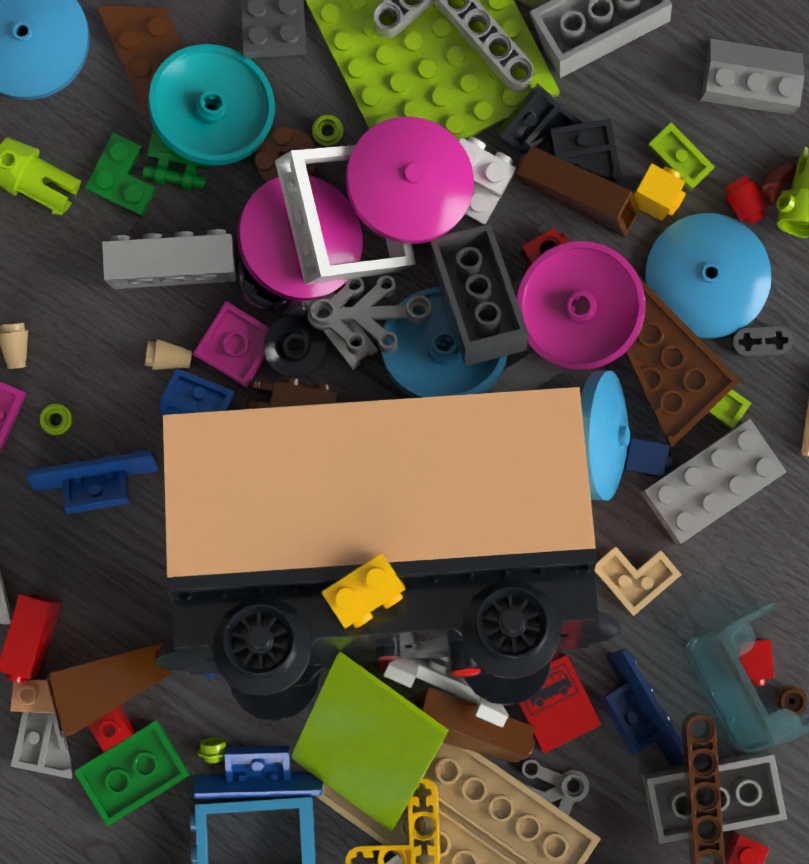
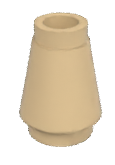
(14, 344)
(167, 356)

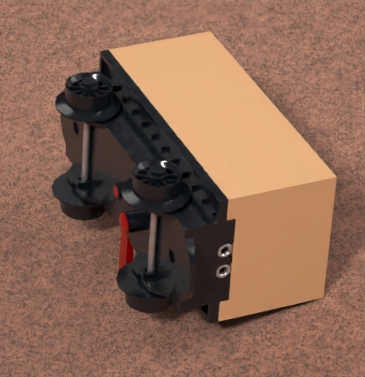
(460, 493)

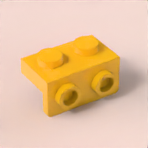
(364, 591)

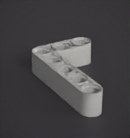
(460, 19)

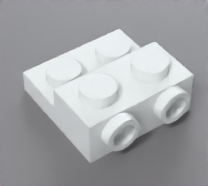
(490, 179)

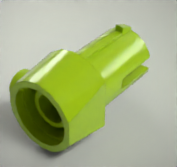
(29, 175)
(794, 203)

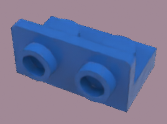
(193, 395)

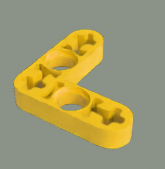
(410, 851)

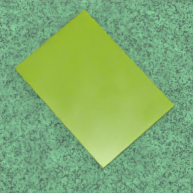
(367, 742)

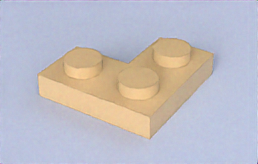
(633, 586)

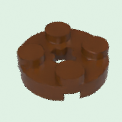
(278, 142)

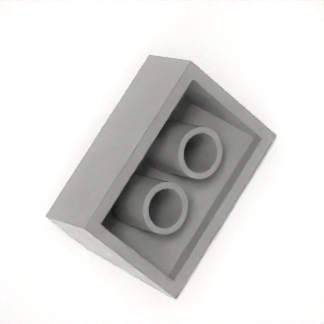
(753, 77)

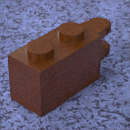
(291, 393)

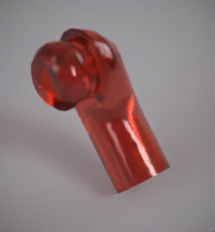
(773, 181)

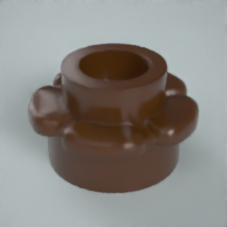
(798, 695)

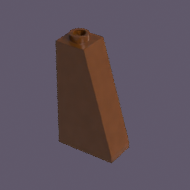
(579, 190)
(97, 687)
(475, 734)

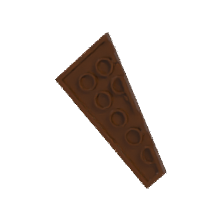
(676, 369)

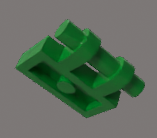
(160, 151)

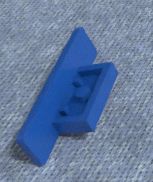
(93, 482)
(257, 773)

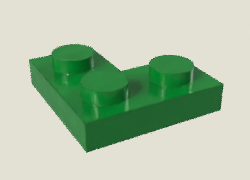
(113, 179)

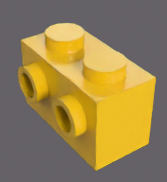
(660, 192)

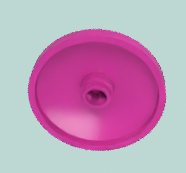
(409, 180)
(269, 245)
(581, 305)

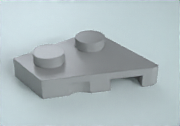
(41, 746)

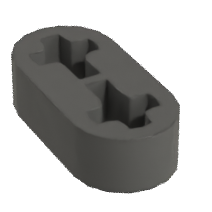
(762, 334)

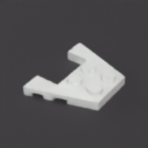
(437, 672)

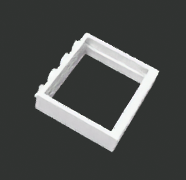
(307, 229)

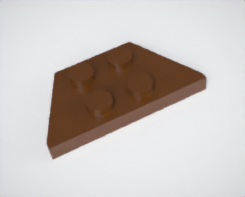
(143, 42)

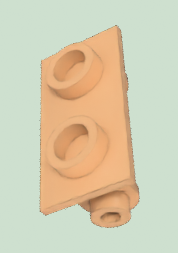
(31, 697)

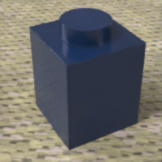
(647, 458)

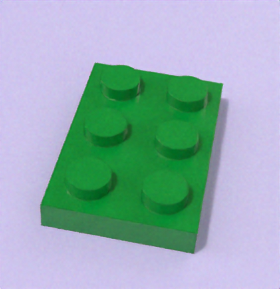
(132, 773)

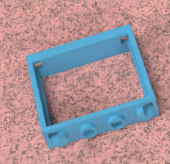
(198, 823)

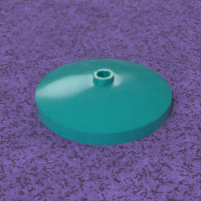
(211, 104)

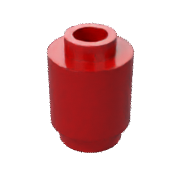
(746, 200)

